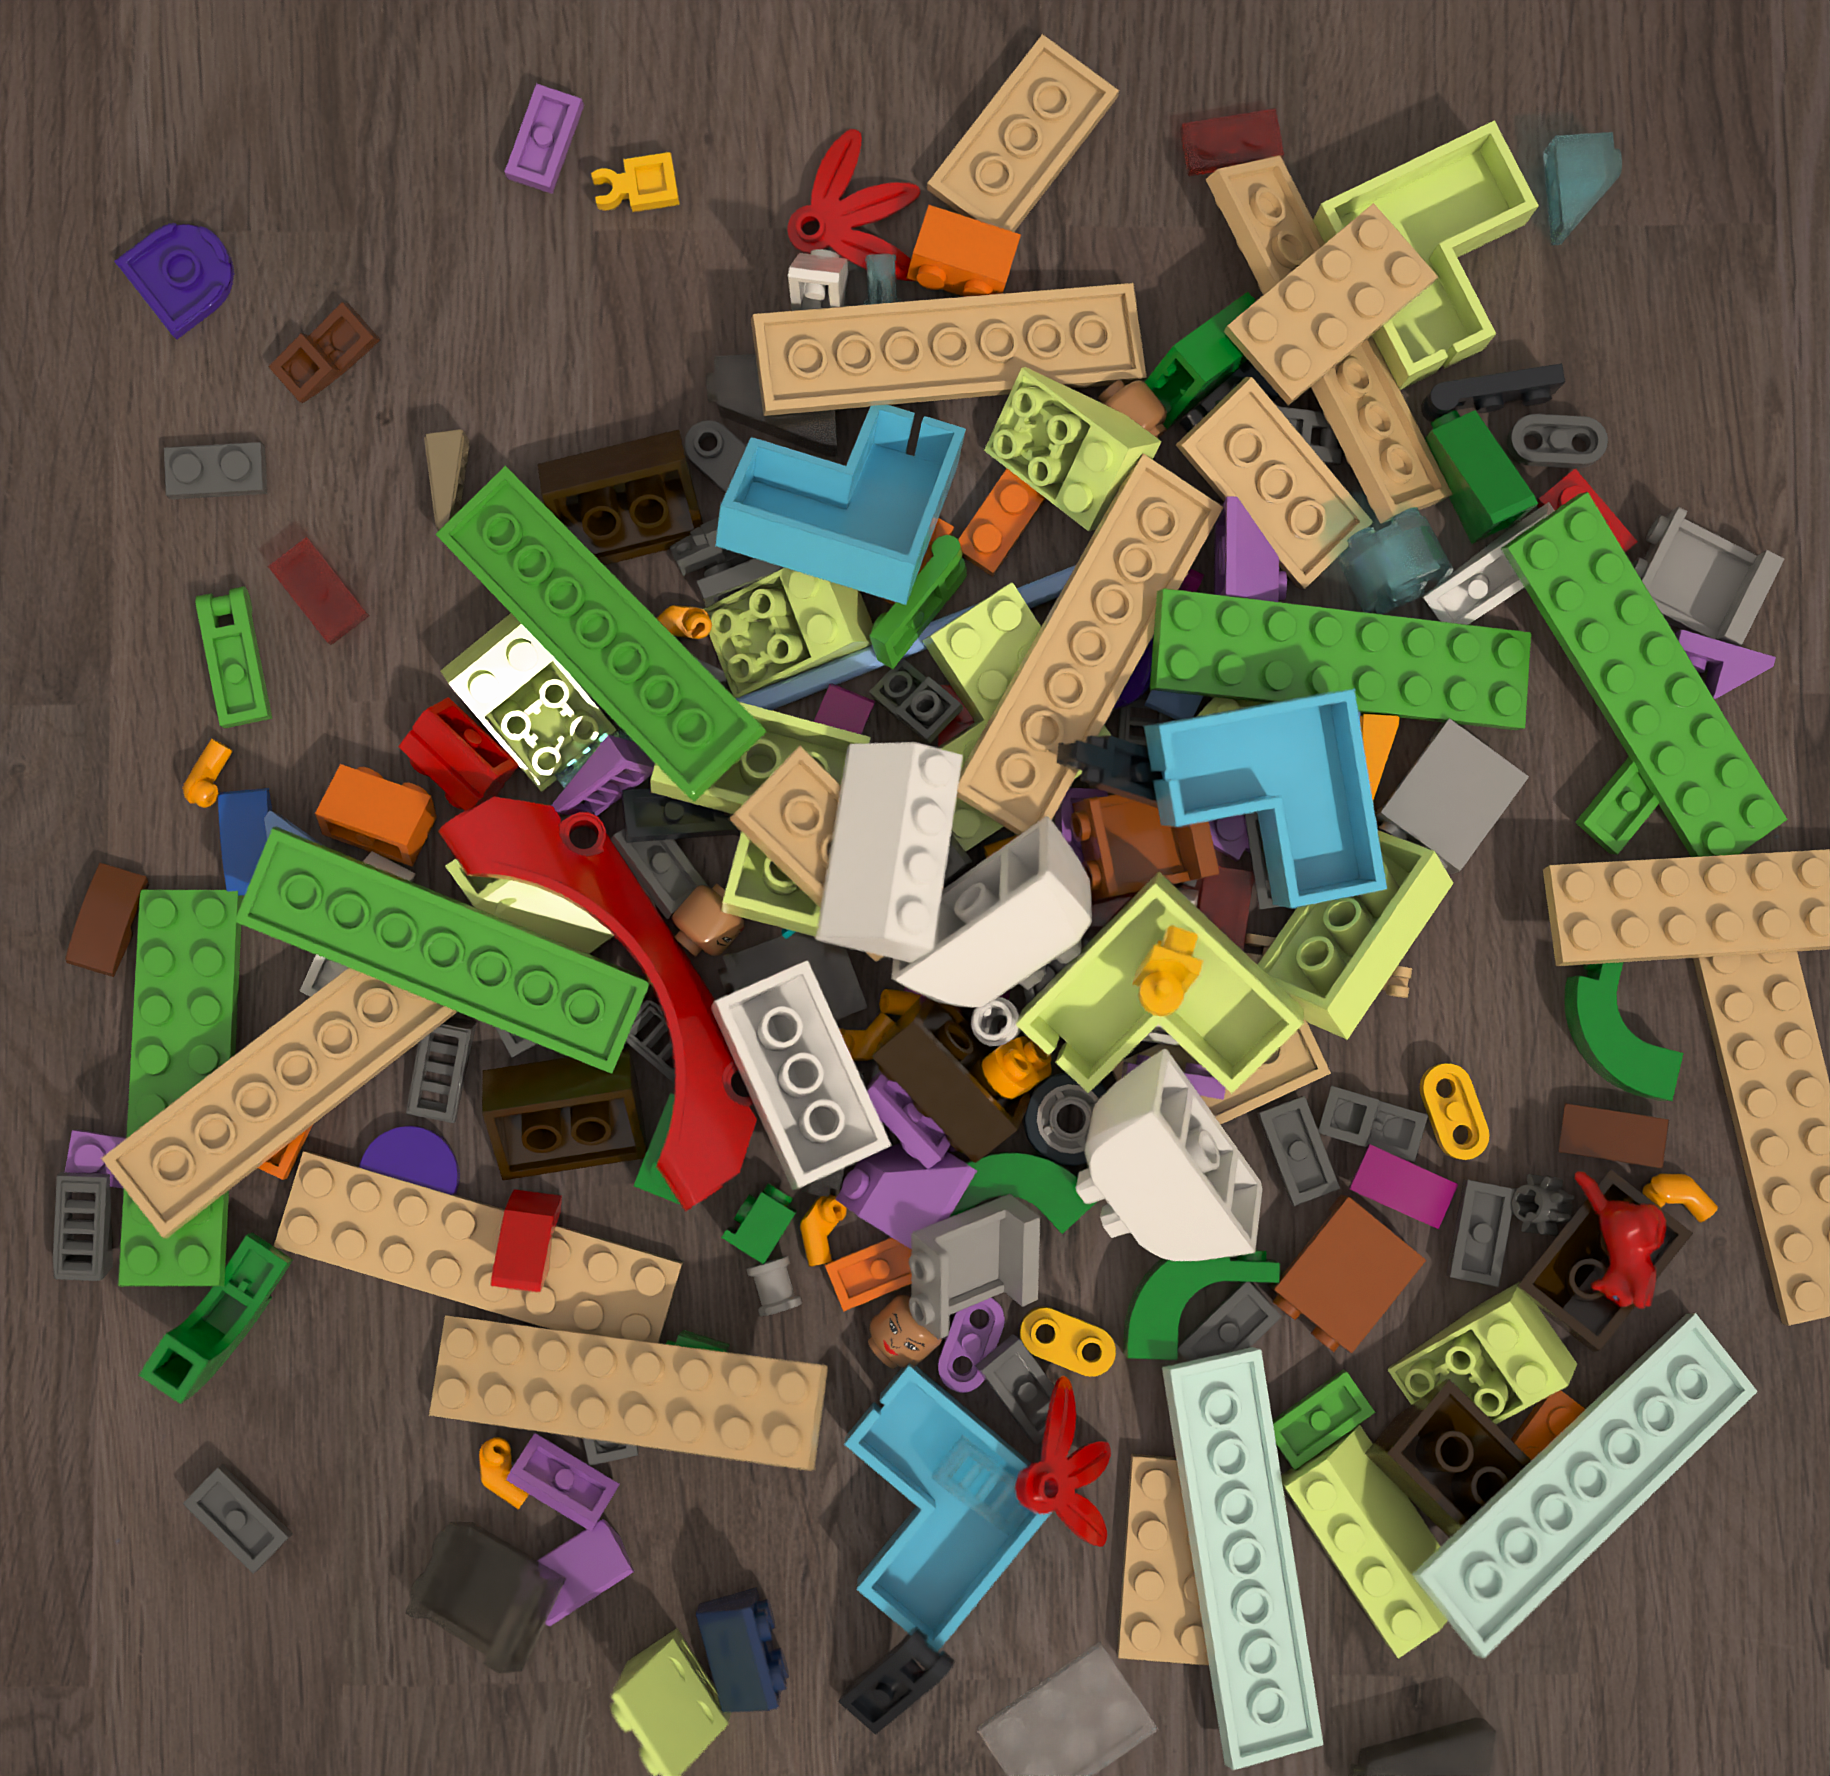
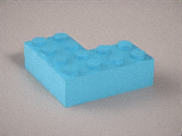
(849, 522)
(1301, 772)
(943, 1550)

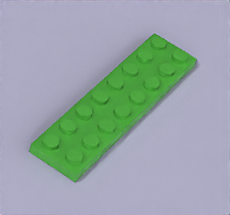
(601, 634)
(1295, 651)
(1643, 680)
(442, 949)
(178, 1038)

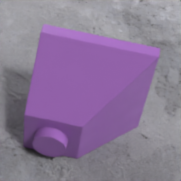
(1244, 558)
(901, 1193)

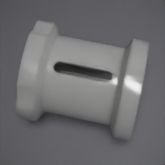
(774, 1286)

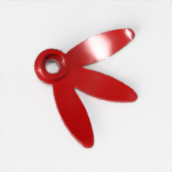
(860, 208)
(1053, 1481)

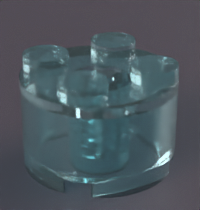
(1394, 563)

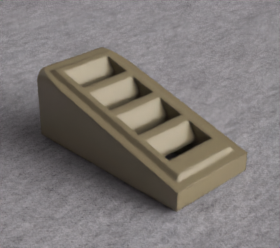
(447, 465)

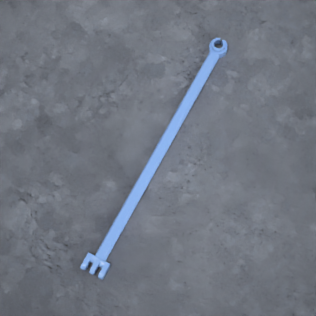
(866, 660)

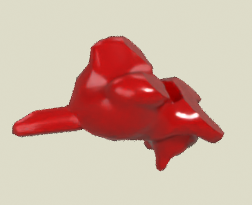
(1630, 1237)

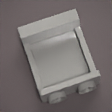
(1704, 579)
(1451, 796)
(973, 1260)

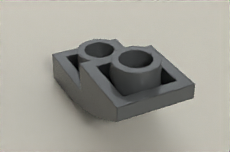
(916, 700)

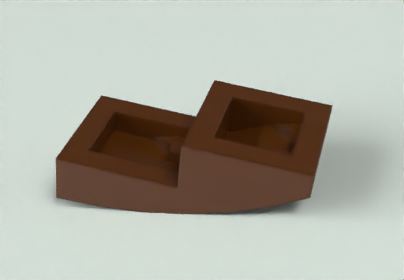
(325, 354)
(105, 920)
(1613, 1135)

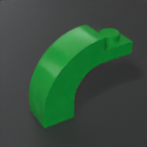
(1607, 1041)
(1028, 1178)
(1166, 1289)
(217, 1326)

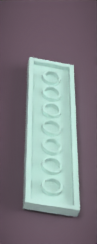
(1584, 1485)
(1242, 1557)

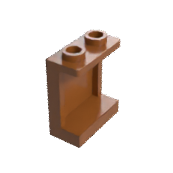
(1129, 846)
(1346, 1276)

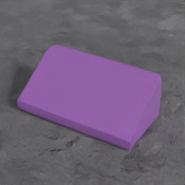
(591, 1565)

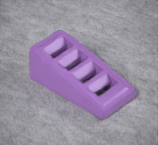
(600, 781)

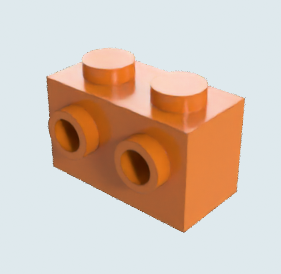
(962, 254)
(376, 814)

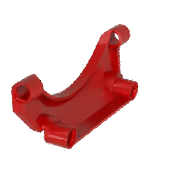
(533, 847)

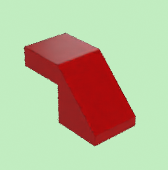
(526, 1241)

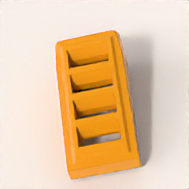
(1377, 737)

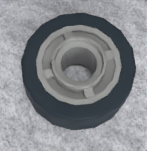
(1041, 1117)

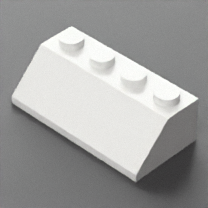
(889, 849)
(800, 1075)

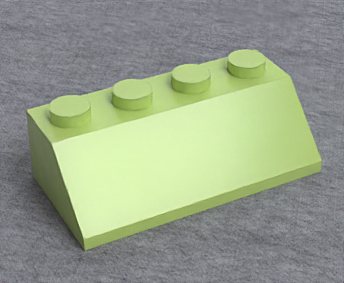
(1345, 949)
(1369, 1537)

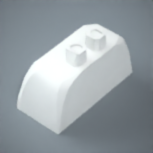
(1005, 922)
(1168, 1168)

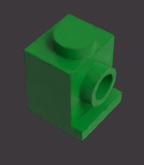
(761, 1222)

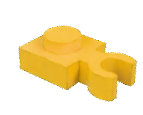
(646, 182)

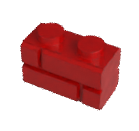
(457, 755)

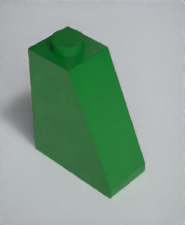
(1198, 363)
(1482, 479)

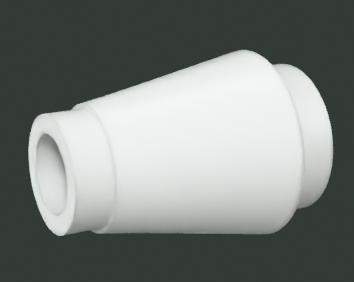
(986, 1019)

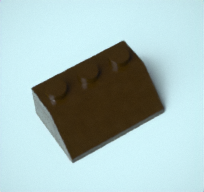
(624, 496)
(941, 1069)
(562, 1116)
(1578, 1257)
(1447, 1456)

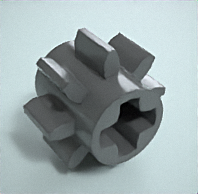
(1542, 1205)

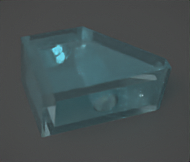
(1577, 177)

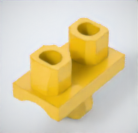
(1167, 972)

